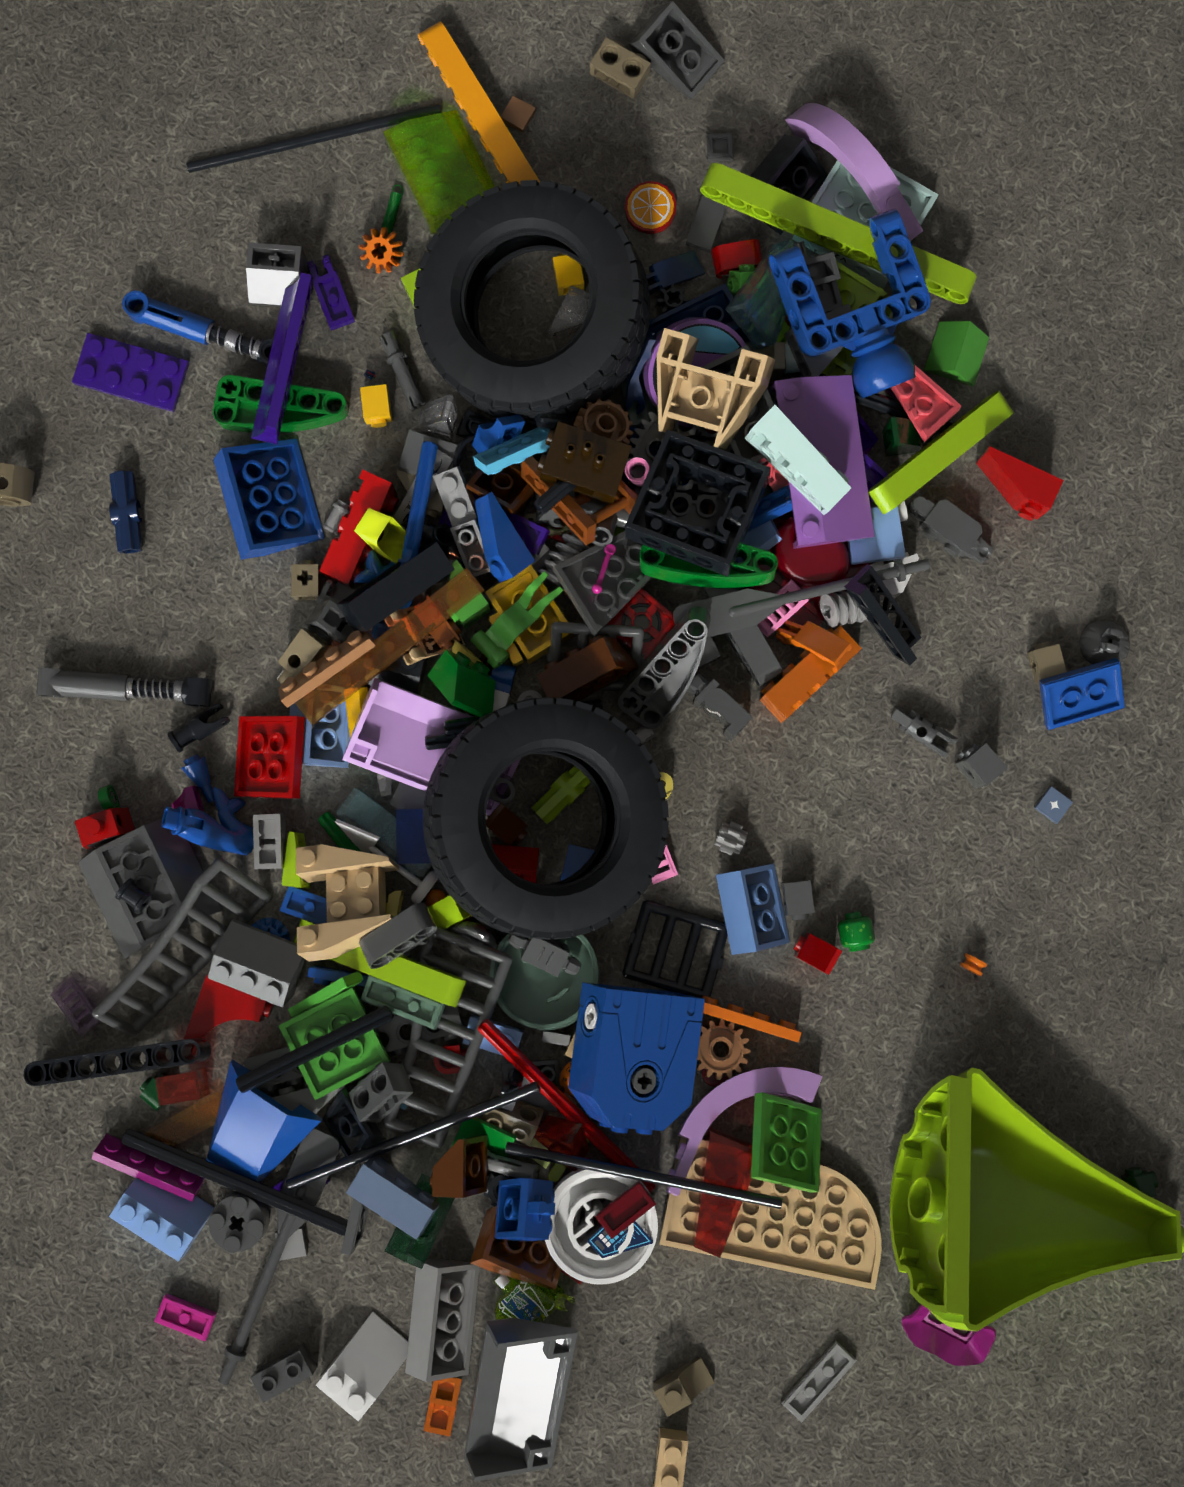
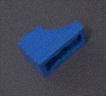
(497, 432)

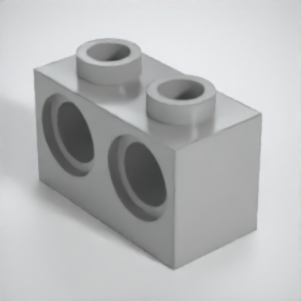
(269, 841)

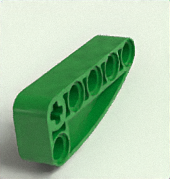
(295, 416)
(683, 572)

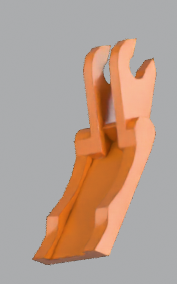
(814, 639)

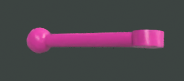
(609, 551)

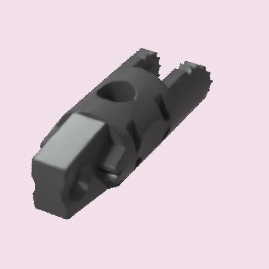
(913, 720)

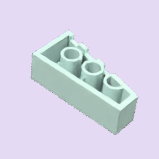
(798, 460)

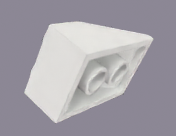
(364, 1366)

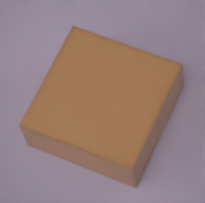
(518, 114)

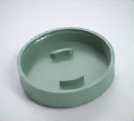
(540, 998)

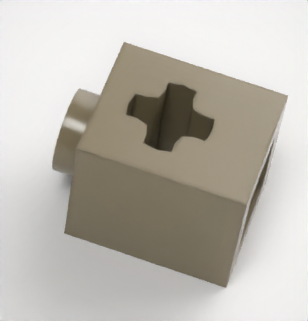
(312, 590)
(1046, 661)

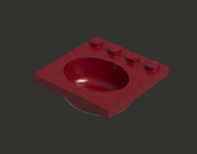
(807, 568)

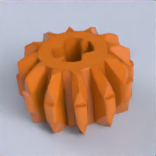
(373, 245)

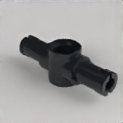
(441, 535)

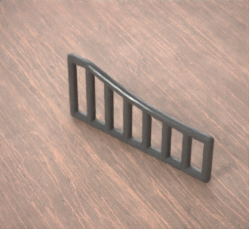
(172, 931)
(465, 1062)

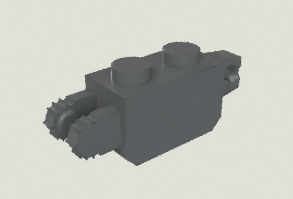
(951, 528)

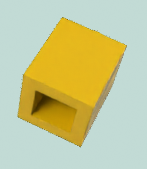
(567, 273)
(376, 405)

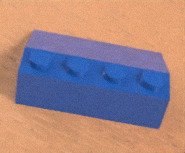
(267, 497)

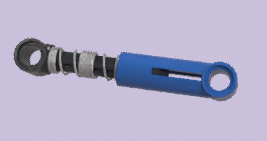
(193, 326)

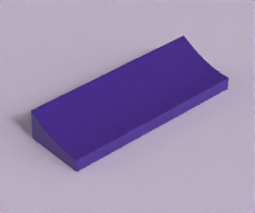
(282, 361)

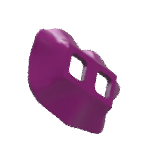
(945, 1341)

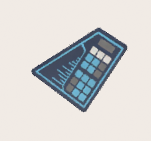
(606, 1247)

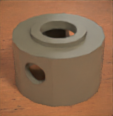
(17, 483)

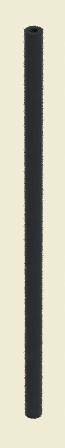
(311, 138)
(413, 1135)
(643, 1175)

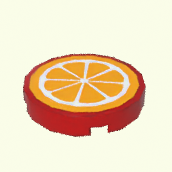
(650, 207)

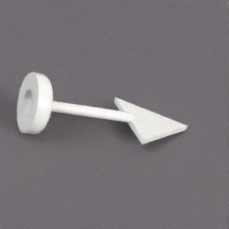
(366, 843)

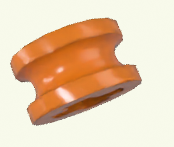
(973, 964)

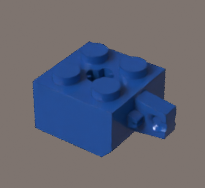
(524, 1209)

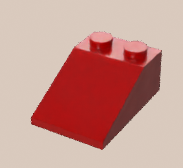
(1021, 484)

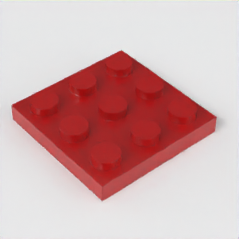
(269, 756)

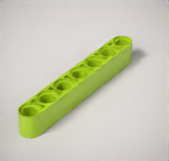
(940, 452)
(407, 974)

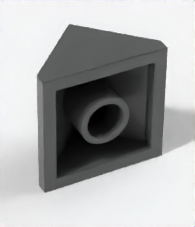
(412, 449)

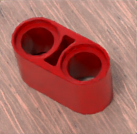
(731, 255)

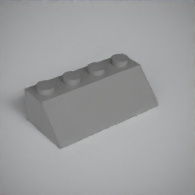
(442, 1320)

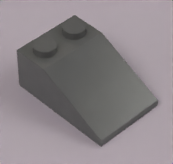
(677, 50)

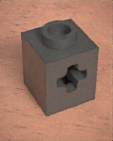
(798, 899)

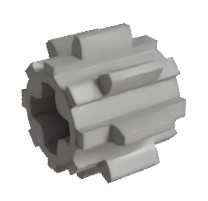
(731, 838)

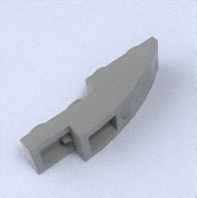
(463, 517)

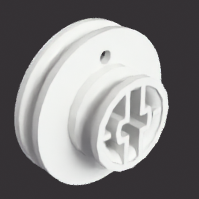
(569, 1236)

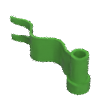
(512, 624)

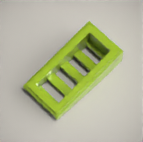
(289, 876)

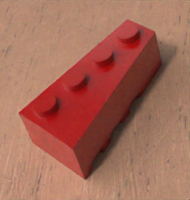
(350, 551)

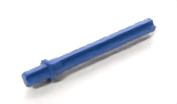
(419, 501)

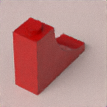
(223, 1004)

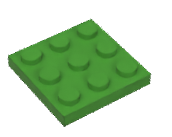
(344, 1062)
(786, 1143)

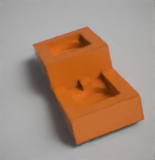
(442, 1406)

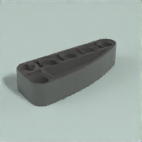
(750, 646)
(668, 679)

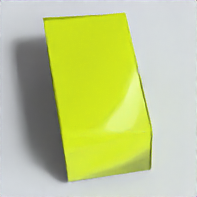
(370, 529)

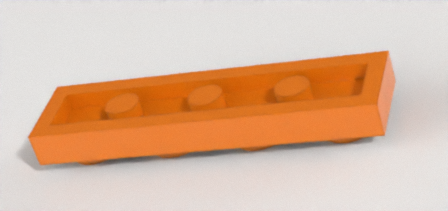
(758, 1021)

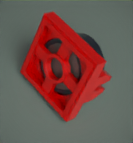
(647, 617)

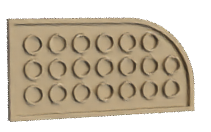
(813, 1234)

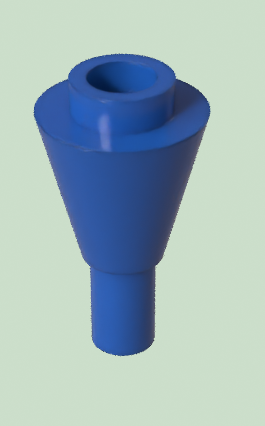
(197, 771)

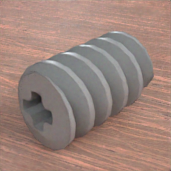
(571, 548)
(841, 609)

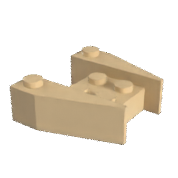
(704, 395)
(352, 898)

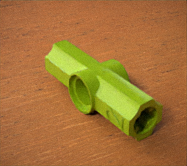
(561, 794)

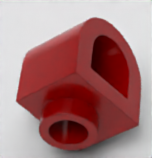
(447, 1067)

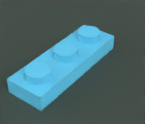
(512, 451)

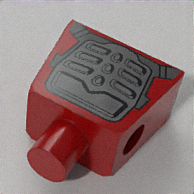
(103, 827)

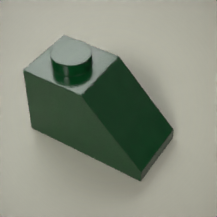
(901, 437)

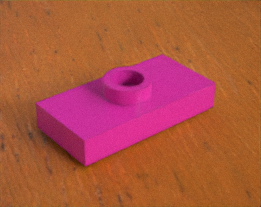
(185, 1317)

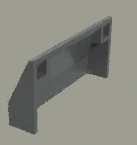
(518, 1397)

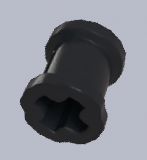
(134, 896)

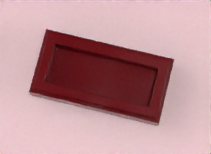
(625, 1209)

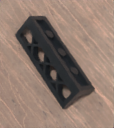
(879, 617)

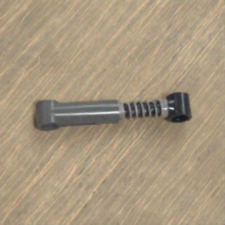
(121, 687)

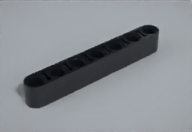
(105, 1062)

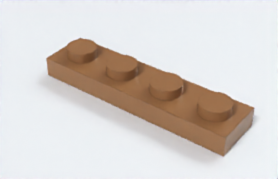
(330, 664)

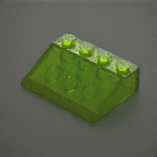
(438, 164)

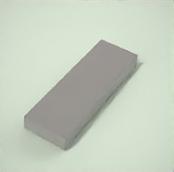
(818, 1381)

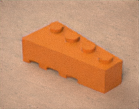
(804, 679)

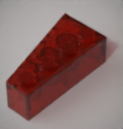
(726, 1164)

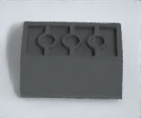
(159, 865)

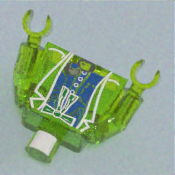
(528, 1300)

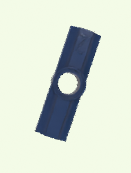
(125, 512)

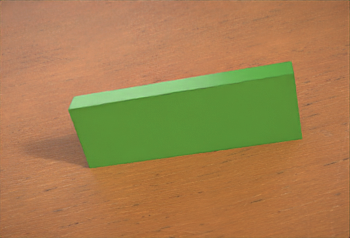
(326, 993)

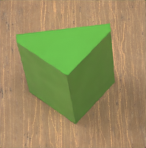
(957, 351)

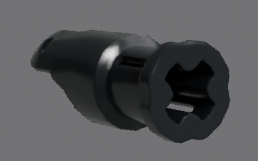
(197, 728)

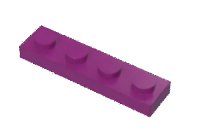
(147, 1168)

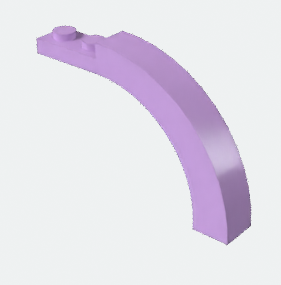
(857, 155)
(770, 1080)

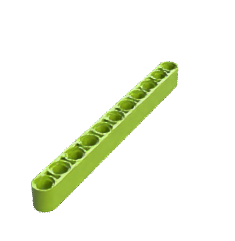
(826, 228)

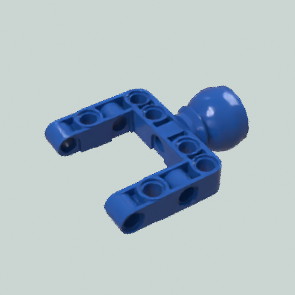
(867, 329)

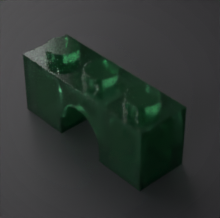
(416, 1251)

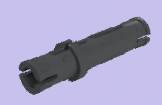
(399, 363)

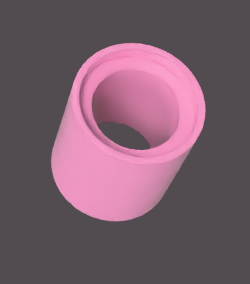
(631, 464)

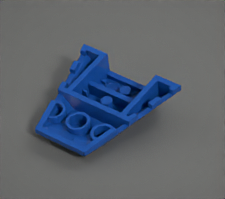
(255, 1130)

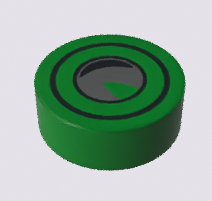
(108, 797)

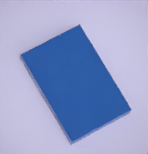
(1082, 693)

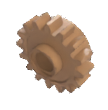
(608, 416)
(734, 1050)

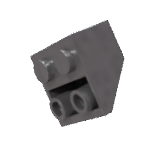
(271, 271)

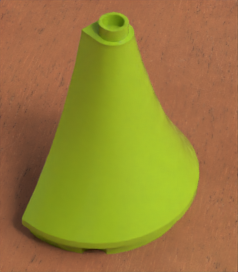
(1006, 1210)

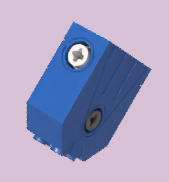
(635, 1056)

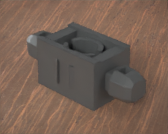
(546, 954)

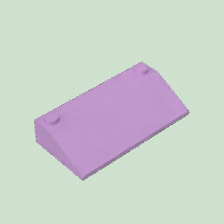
(393, 733)

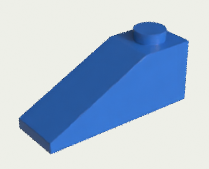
(501, 543)

